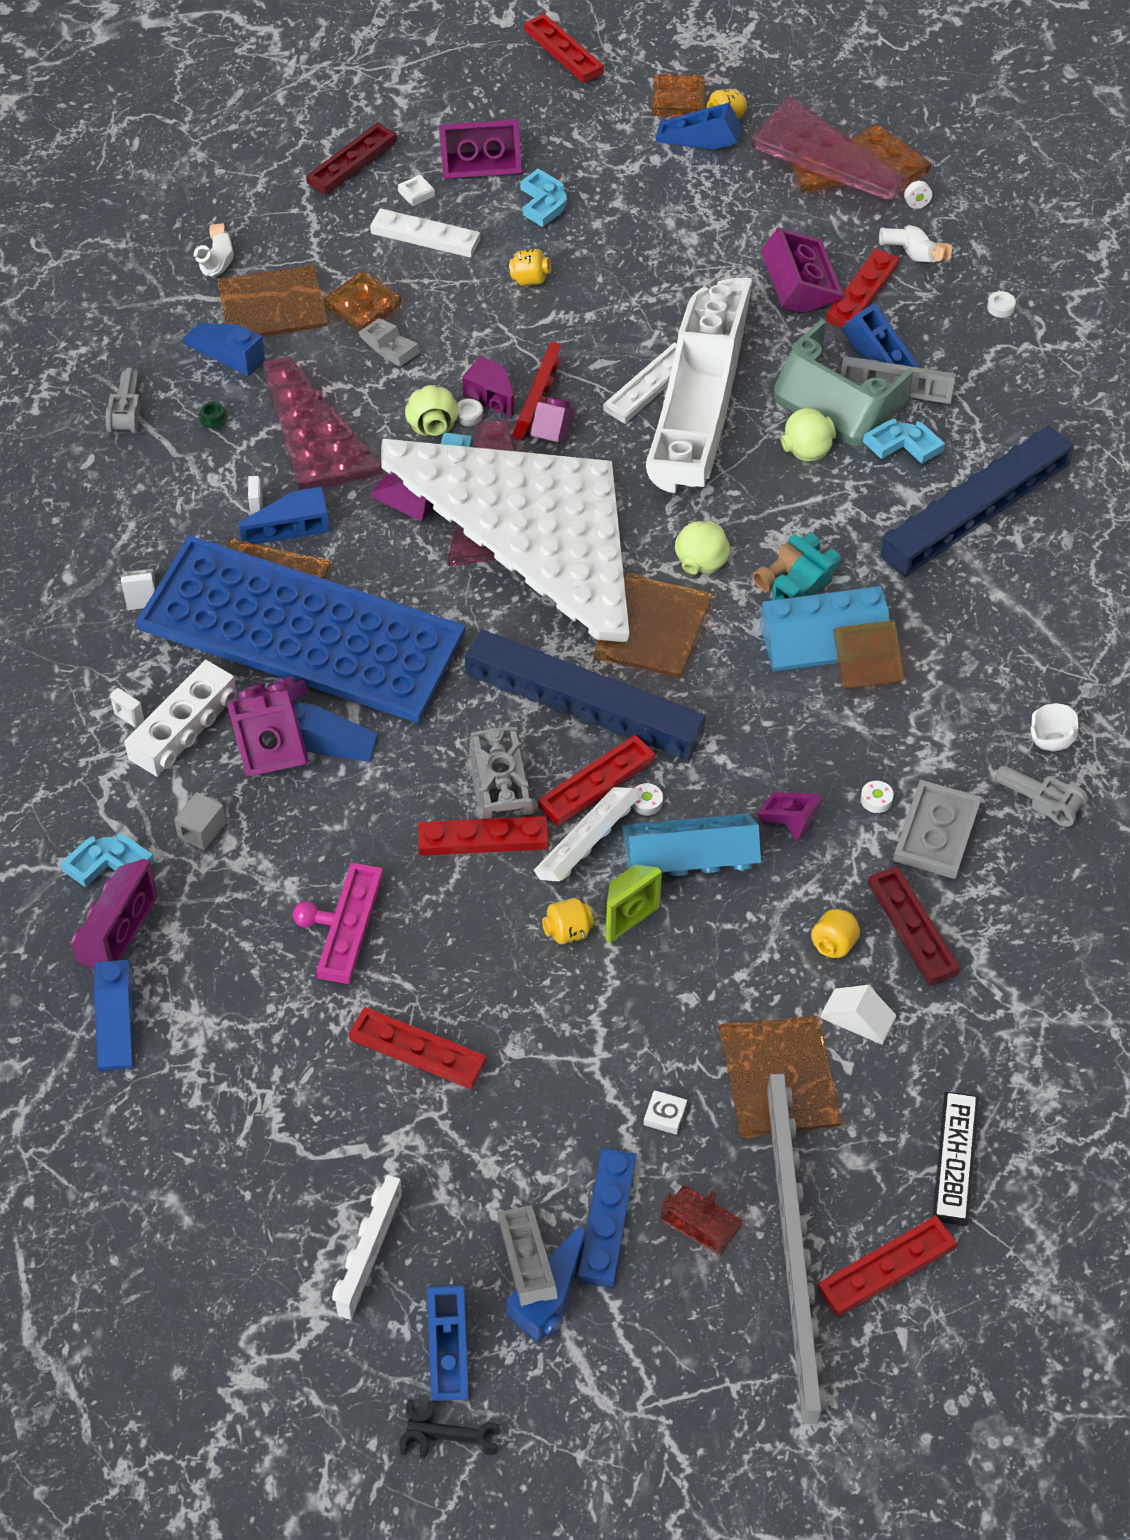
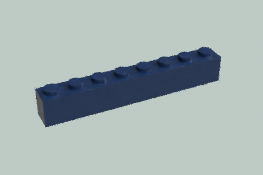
(976, 501)
(585, 694)

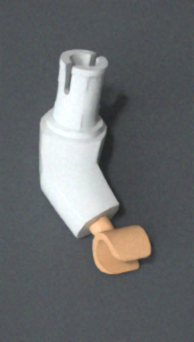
(916, 244)
(216, 260)

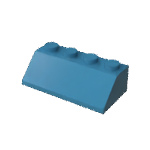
(801, 628)
(694, 844)

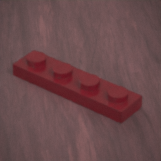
(351, 158)
(913, 925)

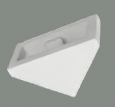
(138, 587)
(860, 1011)

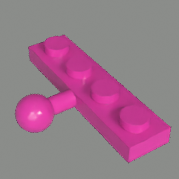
(347, 923)

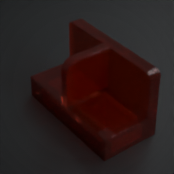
(700, 1218)

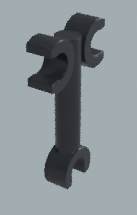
(420, 1428)

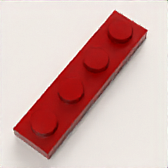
(564, 48)
(863, 287)
(541, 383)
(596, 780)
(482, 835)
(418, 1048)
(886, 1266)

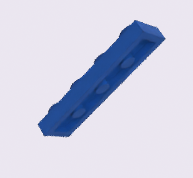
(607, 1218)

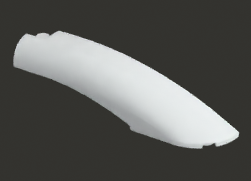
(699, 386)

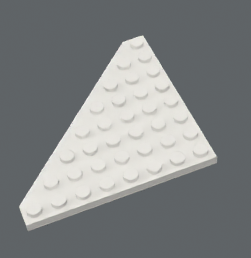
(538, 516)

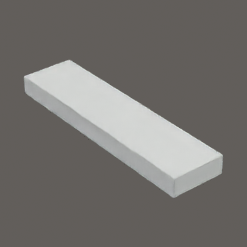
(642, 387)

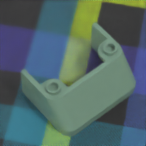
(849, 406)

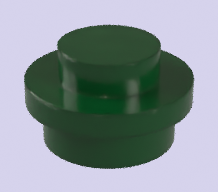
(213, 415)

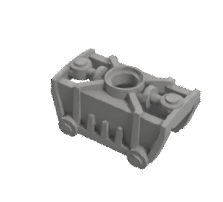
(484, 777)

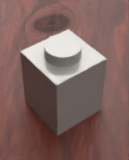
(200, 820)

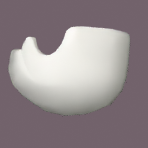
(1054, 727)

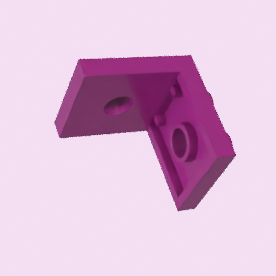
(269, 710)

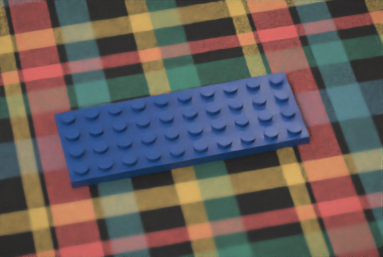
(302, 628)

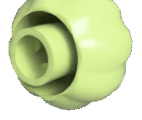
(437, 410)
(808, 434)
(702, 547)

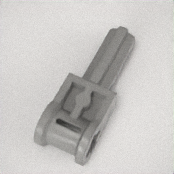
(125, 406)
(1049, 798)

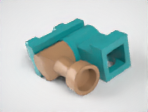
(805, 566)

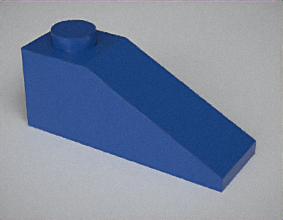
(703, 129)
(876, 339)
(229, 345)
(289, 517)
(334, 735)
(114, 1014)
(543, 1316)
(447, 1342)

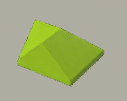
(632, 899)

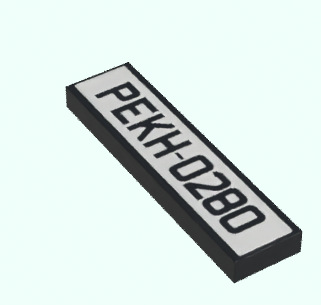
(955, 1158)

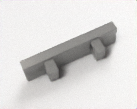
(933, 385)
(527, 1255)

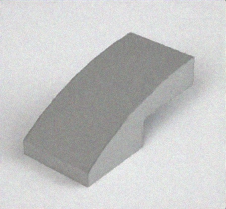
(387, 342)

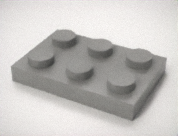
(937, 829)

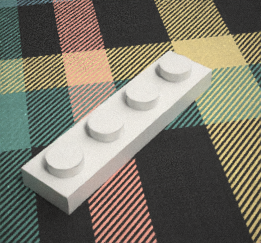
(425, 232)
(586, 834)
(372, 1234)

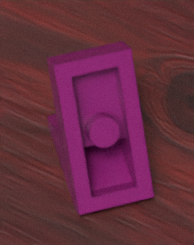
(792, 809)

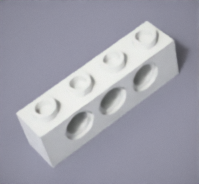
(181, 718)

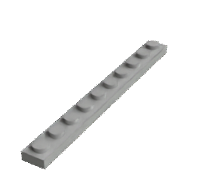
(796, 1257)

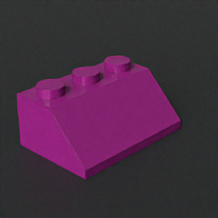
(480, 149)
(800, 271)
(116, 915)

